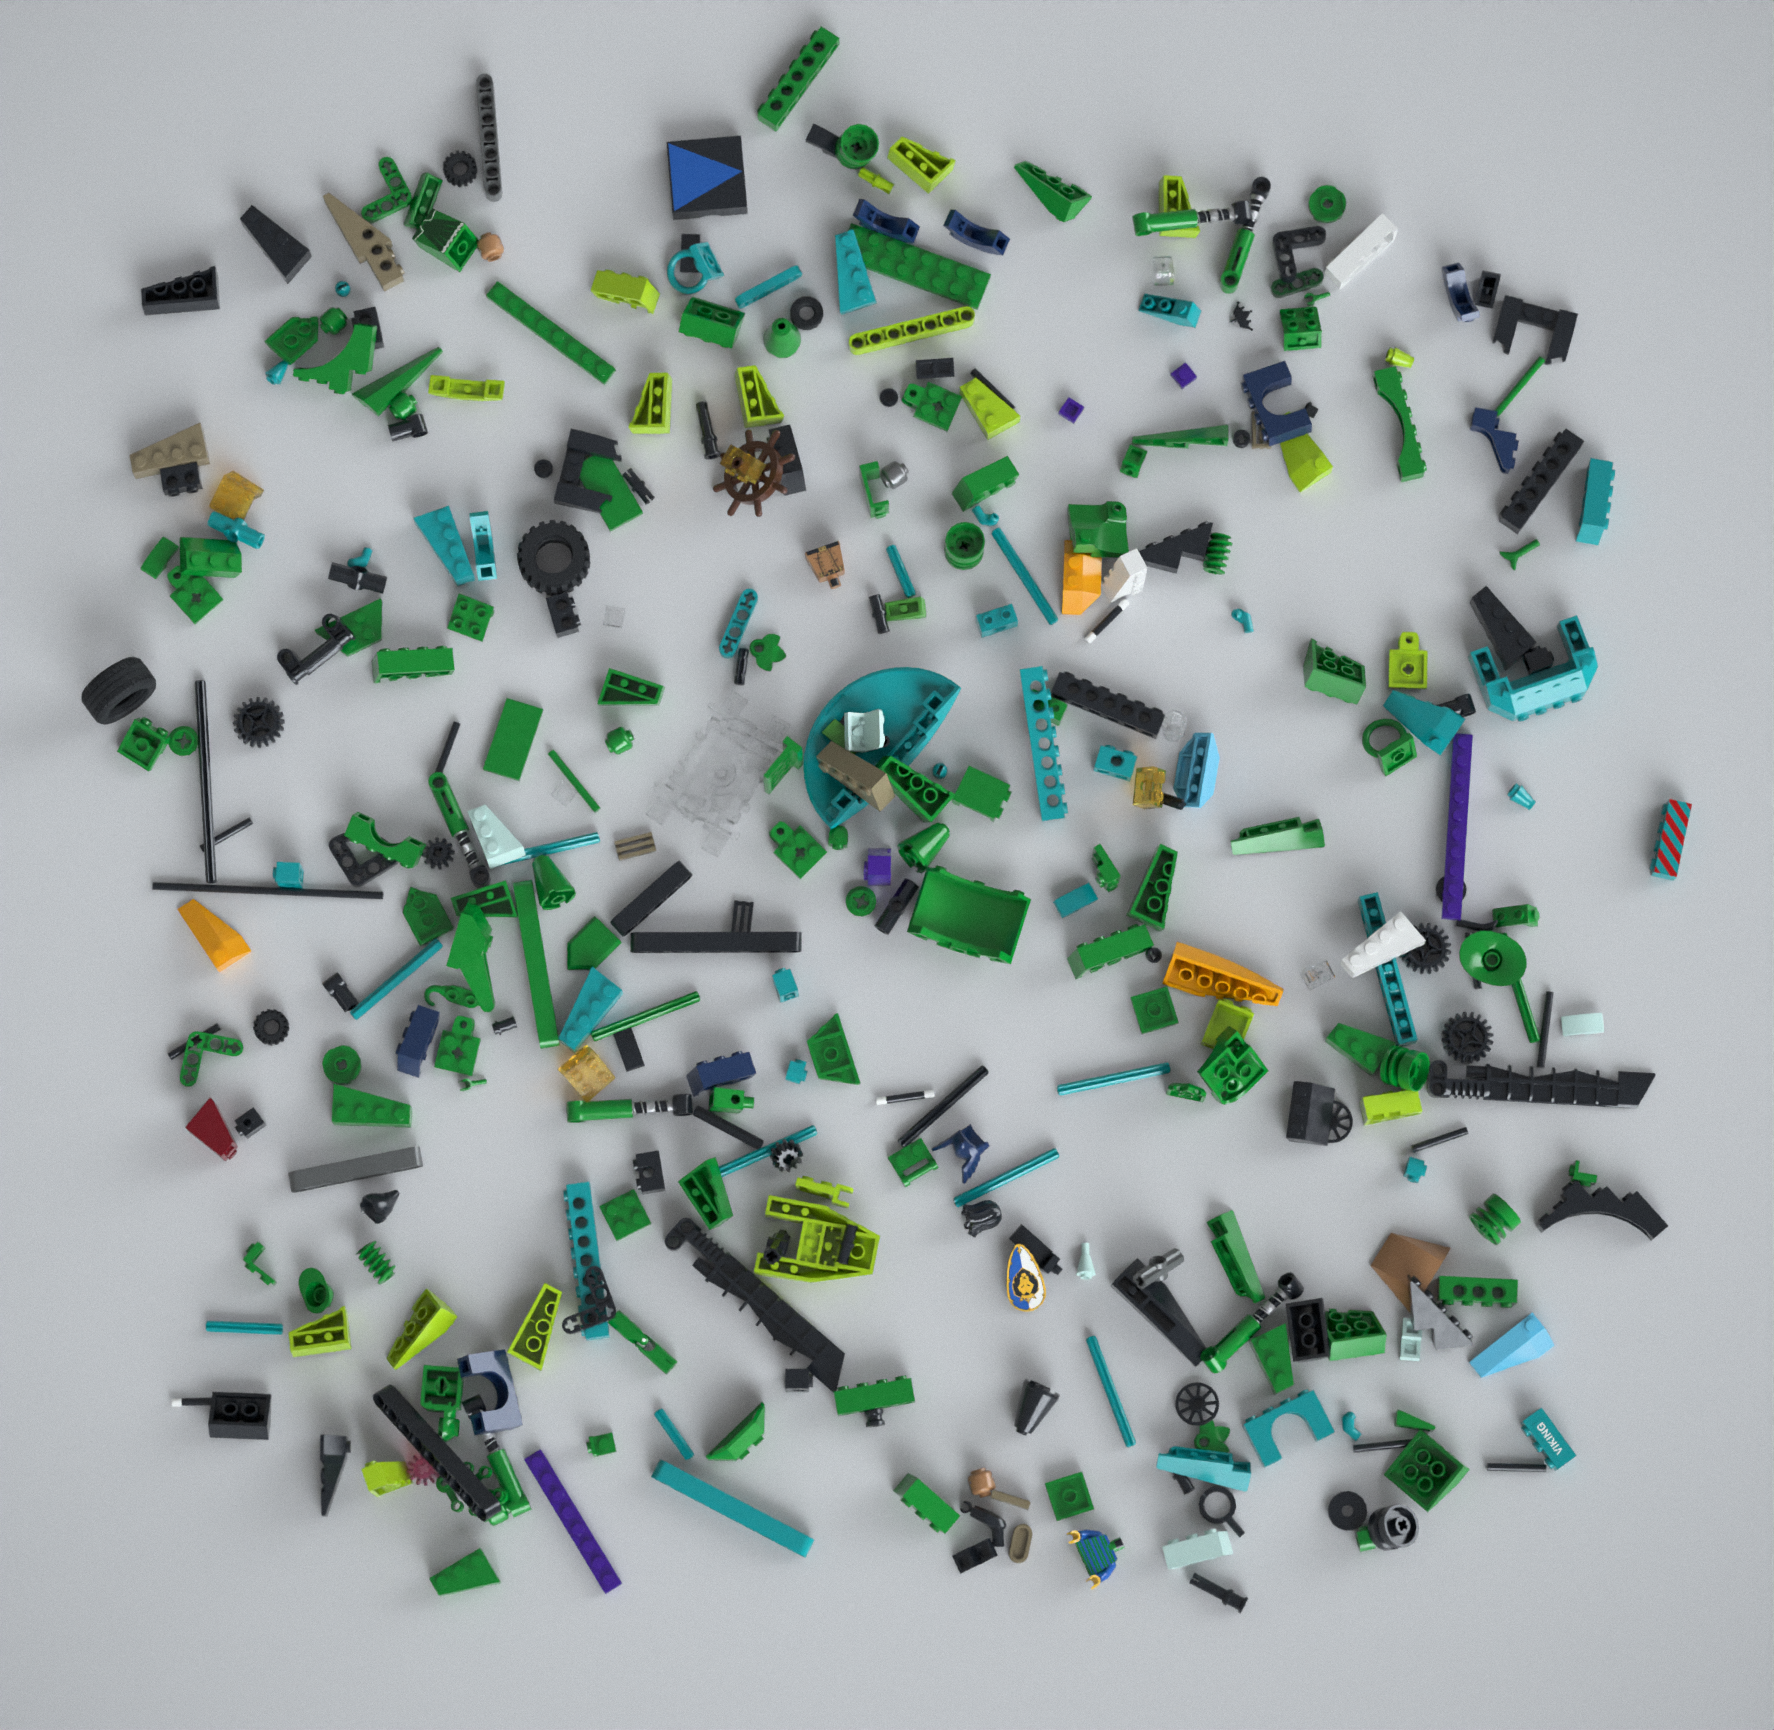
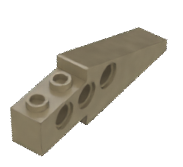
(353, 229)

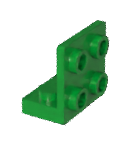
(1301, 328)

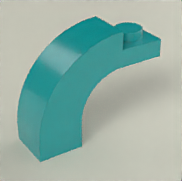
(483, 545)

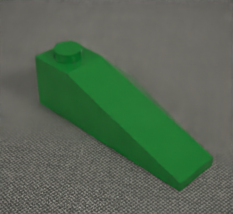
(1058, 198)

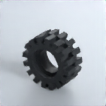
(460, 158)
(271, 1038)

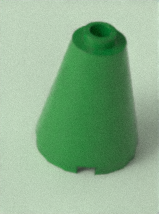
(782, 338)
(924, 846)
(551, 884)

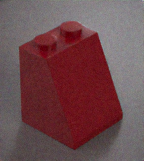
(213, 1130)

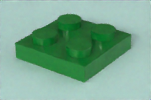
(1154, 1010)
(625, 1215)
(1069, 1496)

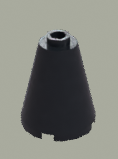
(1033, 1406)

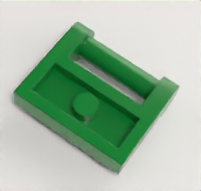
(909, 1157)

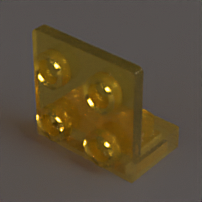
(235, 496)
(586, 1073)

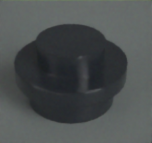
(888, 397)
(543, 468)

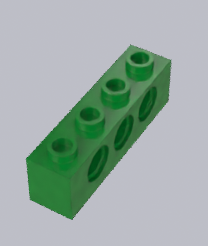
(1508, 1288)

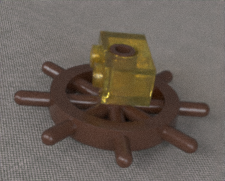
(752, 471)

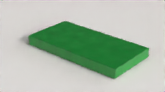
(604, 477)
(513, 739)

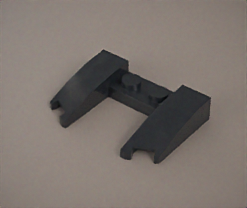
(1560, 322)
(567, 488)

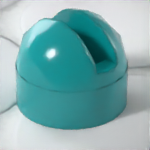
(343, 292)
(943, 774)

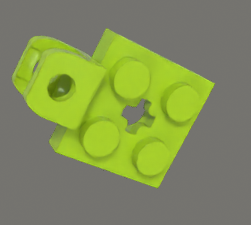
(1408, 654)
(823, 1189)

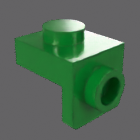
(1583, 1179)

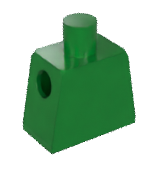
(721, 1100)

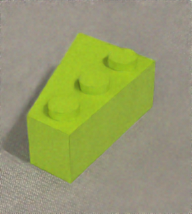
(625, 289)
(654, 407)
(988, 409)
(1389, 1106)

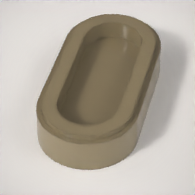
(1020, 1543)

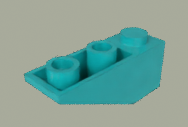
(1171, 309)

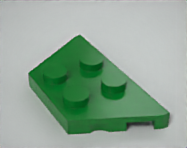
(365, 625)
(832, 1054)

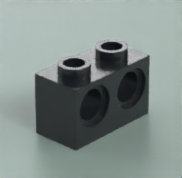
(370, 313)
(181, 473)
(560, 615)

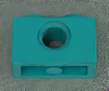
(996, 620)
(1123, 771)
(288, 874)
(785, 984)

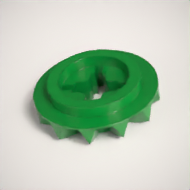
(178, 734)
(857, 893)

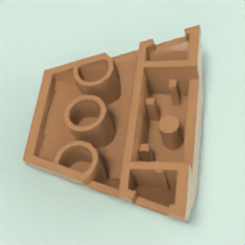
(1405, 1257)

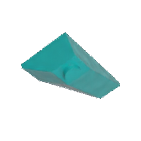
(1429, 723)

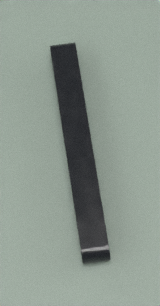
(715, 942)
(437, 1453)

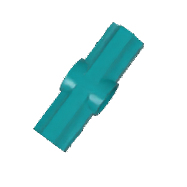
(236, 530)

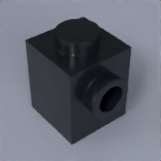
(1538, 659)
(249, 1123)

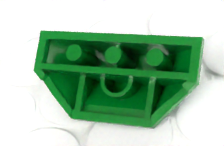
(741, 1438)

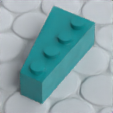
(1595, 501)
(443, 537)
(590, 1008)

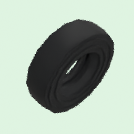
(806, 301)

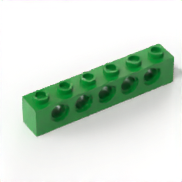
(775, 118)

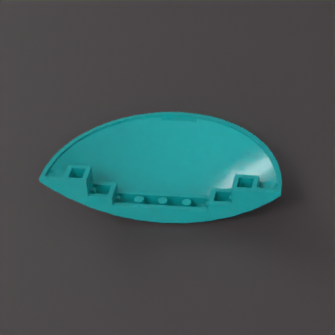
(913, 710)

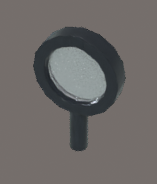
(1218, 1506)

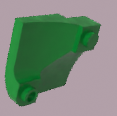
(1098, 529)
(1231, 1067)

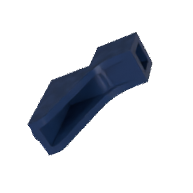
(1502, 442)

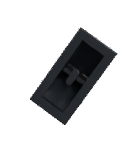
(1487, 289)

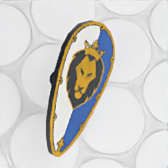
(1024, 1280)

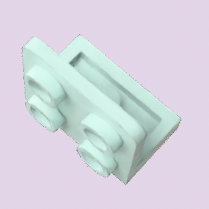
(864, 731)

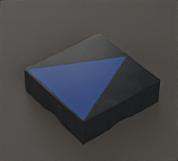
(707, 177)

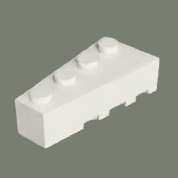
(1361, 251)
(1125, 577)
(1388, 942)

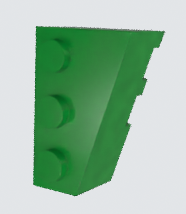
(628, 690)
(1274, 1358)
(466, 1574)

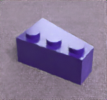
(878, 867)

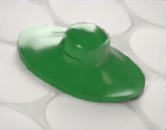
(1493, 958)

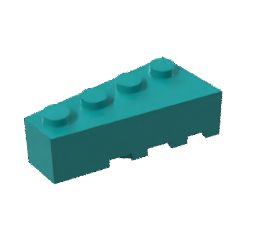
(853, 279)

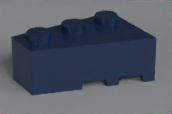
(416, 1040)
(721, 1072)

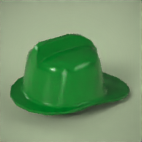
(315, 1290)

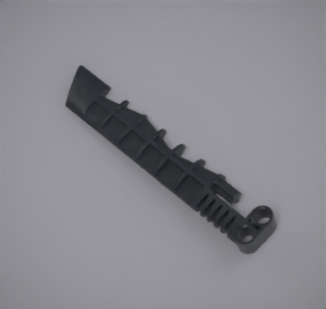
(1555, 1088)
(776, 1315)

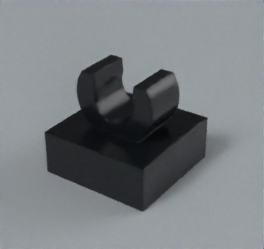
(1050, 1265)

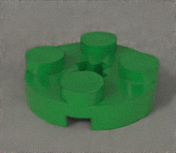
(1320, 212)
(337, 1055)

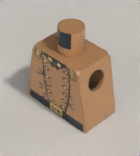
(827, 563)

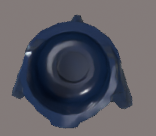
(966, 1146)

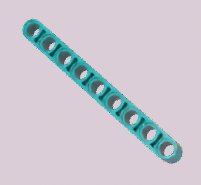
(732, 1508)

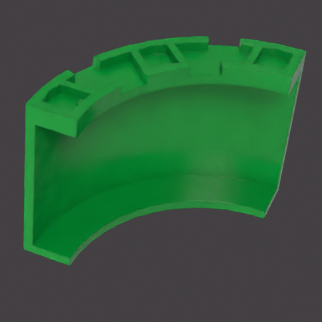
(968, 916)

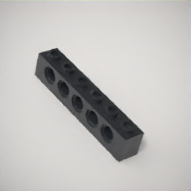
(1516, 521)
(1150, 728)

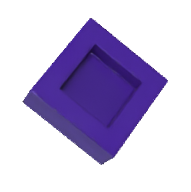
(1183, 375)
(1071, 410)

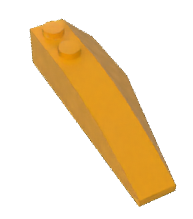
(1212, 975)

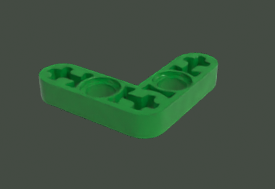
(395, 191)
(205, 1045)

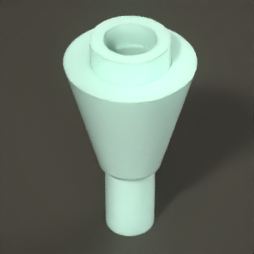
(1085, 1267)

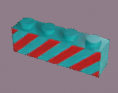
(1671, 839)

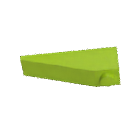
(1305, 461)
(427, 1323)

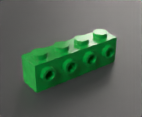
(875, 1396)

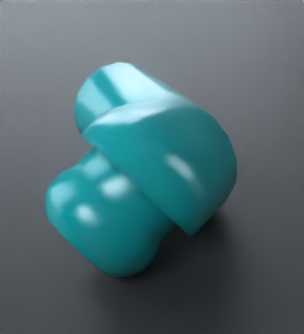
(985, 519)
(361, 560)
(1244, 618)
(1348, 1425)

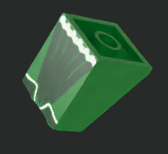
(446, 239)

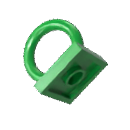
(1394, 754)

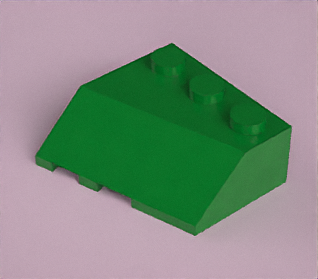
(1333, 674)
(1354, 1334)

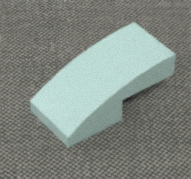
(1582, 1024)
(1410, 1341)

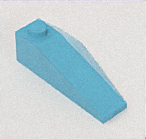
(1520, 1344)

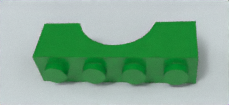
(363, 831)

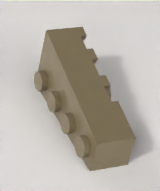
(857, 775)

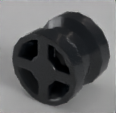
(874, 1418)

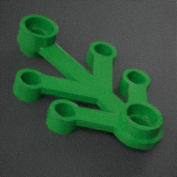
(453, 1497)

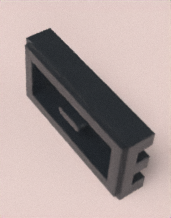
(743, 904)

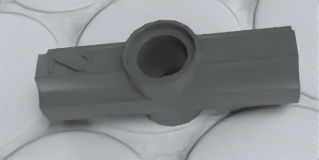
(1158, 1268)

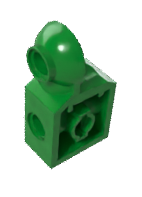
(443, 1394)

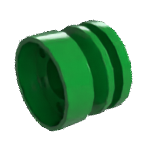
(866, 145)
(966, 536)
(1404, 1068)
(1491, 1222)

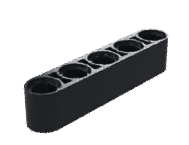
(651, 898)

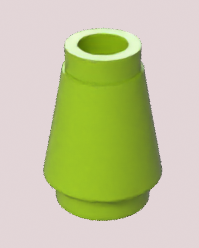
(1398, 358)

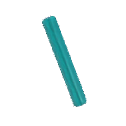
(244, 1327)

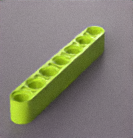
(905, 337)

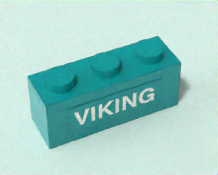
(1547, 1439)

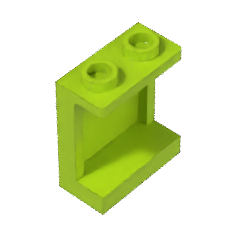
(1226, 1015)

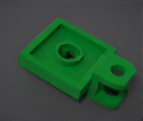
(924, 400)
(186, 587)
(796, 839)
(460, 1038)

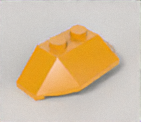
(1080, 580)

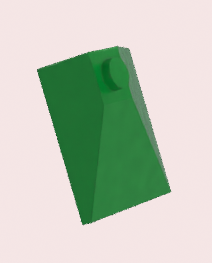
(1426, 1471)

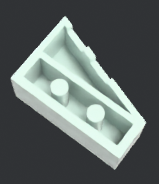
(494, 838)
(1197, 1549)

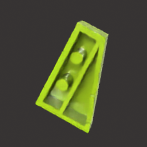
(920, 164)
(1174, 197)
(755, 400)
(322, 1336)

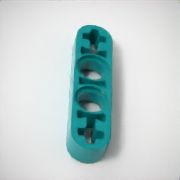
(768, 286)
(740, 624)

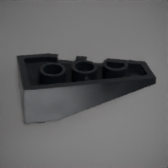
(333, 1455)

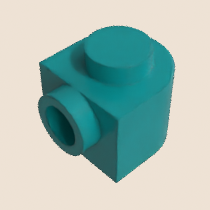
(796, 1071)
(1414, 1169)

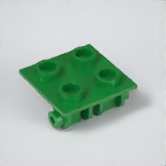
(470, 617)

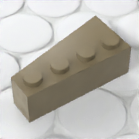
(179, 449)

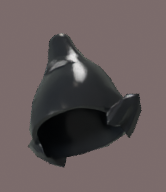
(379, 1205)

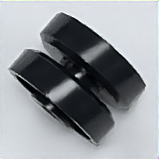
(1393, 1527)

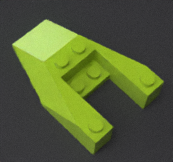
(818, 1244)

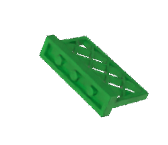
(791, 756)

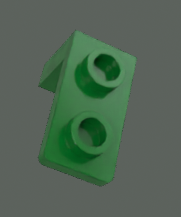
(1516, 915)
(253, 1253)

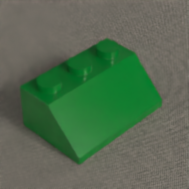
(711, 322)
(209, 557)

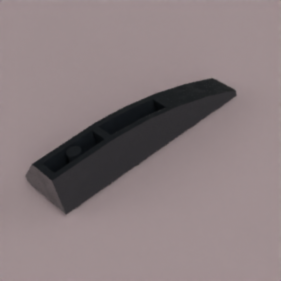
(1162, 1311)

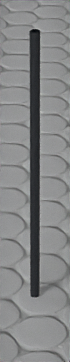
(267, 890)

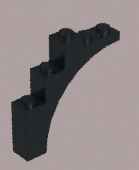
(1604, 1202)

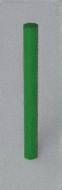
(1518, 387)
(574, 781)

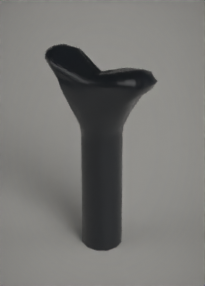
(1477, 926)

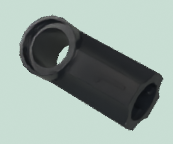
(413, 426)
(1462, 705)
(337, 988)

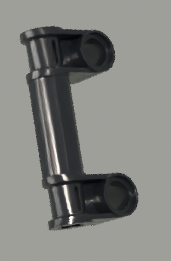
(298, 668)

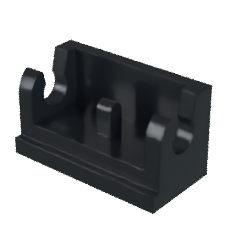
(934, 368)

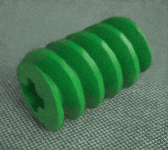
(1216, 553)
(376, 1262)

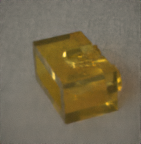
(1152, 796)

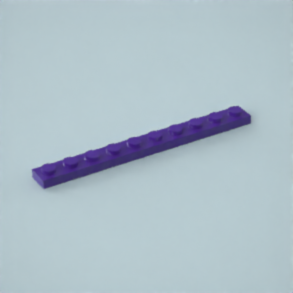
(1457, 827)

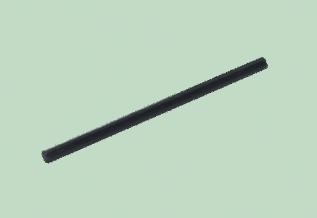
(205, 781)

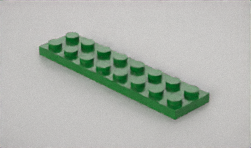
(921, 268)

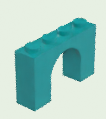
(1305, 1406)

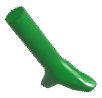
(1513, 556)

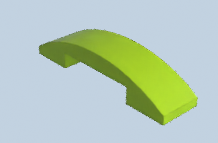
(466, 389)

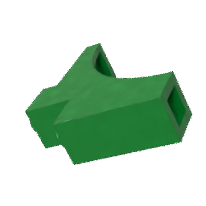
(356, 356)

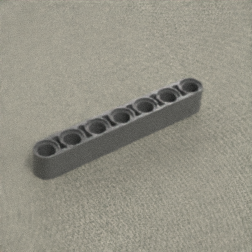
(489, 146)
(355, 1169)

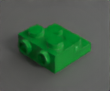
(144, 743)
(1106, 873)

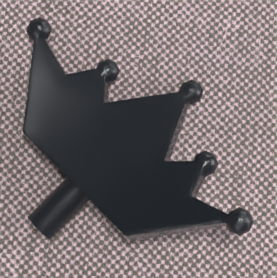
(1241, 317)

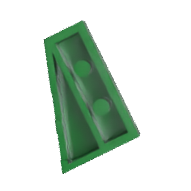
(985, 483)
(493, 901)
(1359, 1046)
(707, 1193)
(926, 1503)

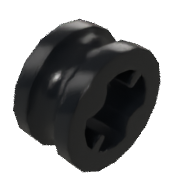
(1246, 435)

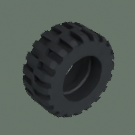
(547, 534)

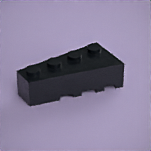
(278, 246)
(183, 294)
(1501, 628)

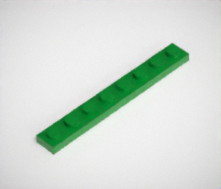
(550, 333)

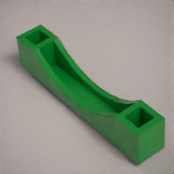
(1389, 387)

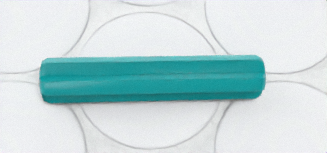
(900, 571)
(674, 1434)

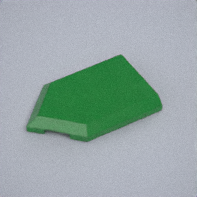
(294, 338)
(426, 916)
(590, 946)
(1186, 1091)

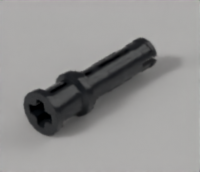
(708, 438)
(1227, 1596)

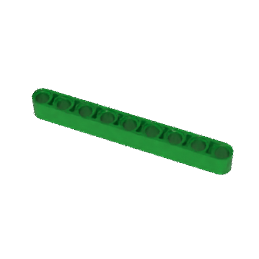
(536, 964)

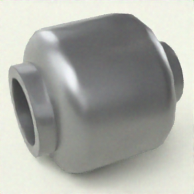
(894, 475)

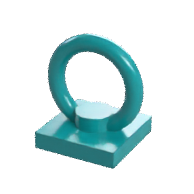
(704, 262)

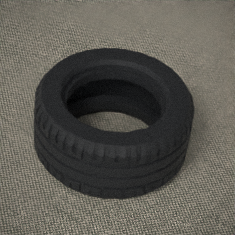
(118, 690)

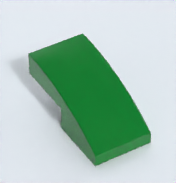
(159, 557)

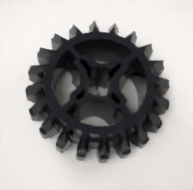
(254, 729)
(1434, 949)
(1475, 1023)

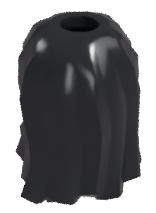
(981, 1216)

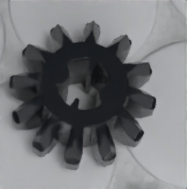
(446, 852)
(779, 1155)

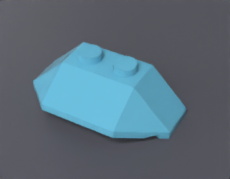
(1197, 770)

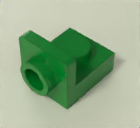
(1133, 461)
(601, 1445)

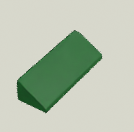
(423, 200)

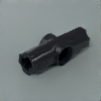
(357, 577)
(903, 896)
(776, 1247)

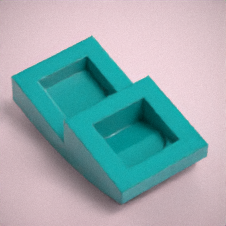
(1075, 900)

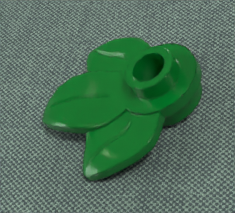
(770, 651)
(1214, 1436)

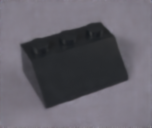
(1310, 1113)
(1308, 1330)
(240, 1415)

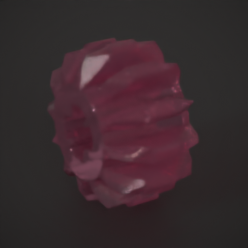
(426, 1475)

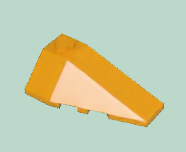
(217, 939)

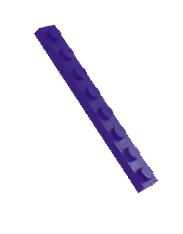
(573, 1521)

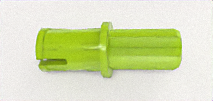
(876, 180)

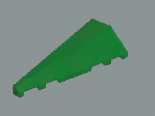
(380, 392)
(1181, 439)

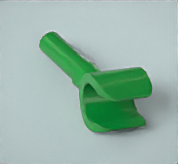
(1315, 297)
(469, 1083)

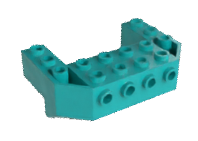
(1542, 689)

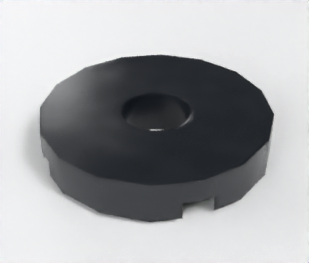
(1355, 1502)

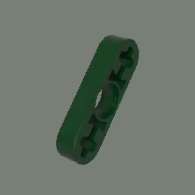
(1293, 290)

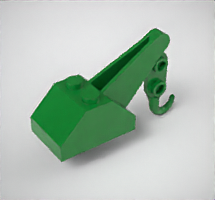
(469, 954)

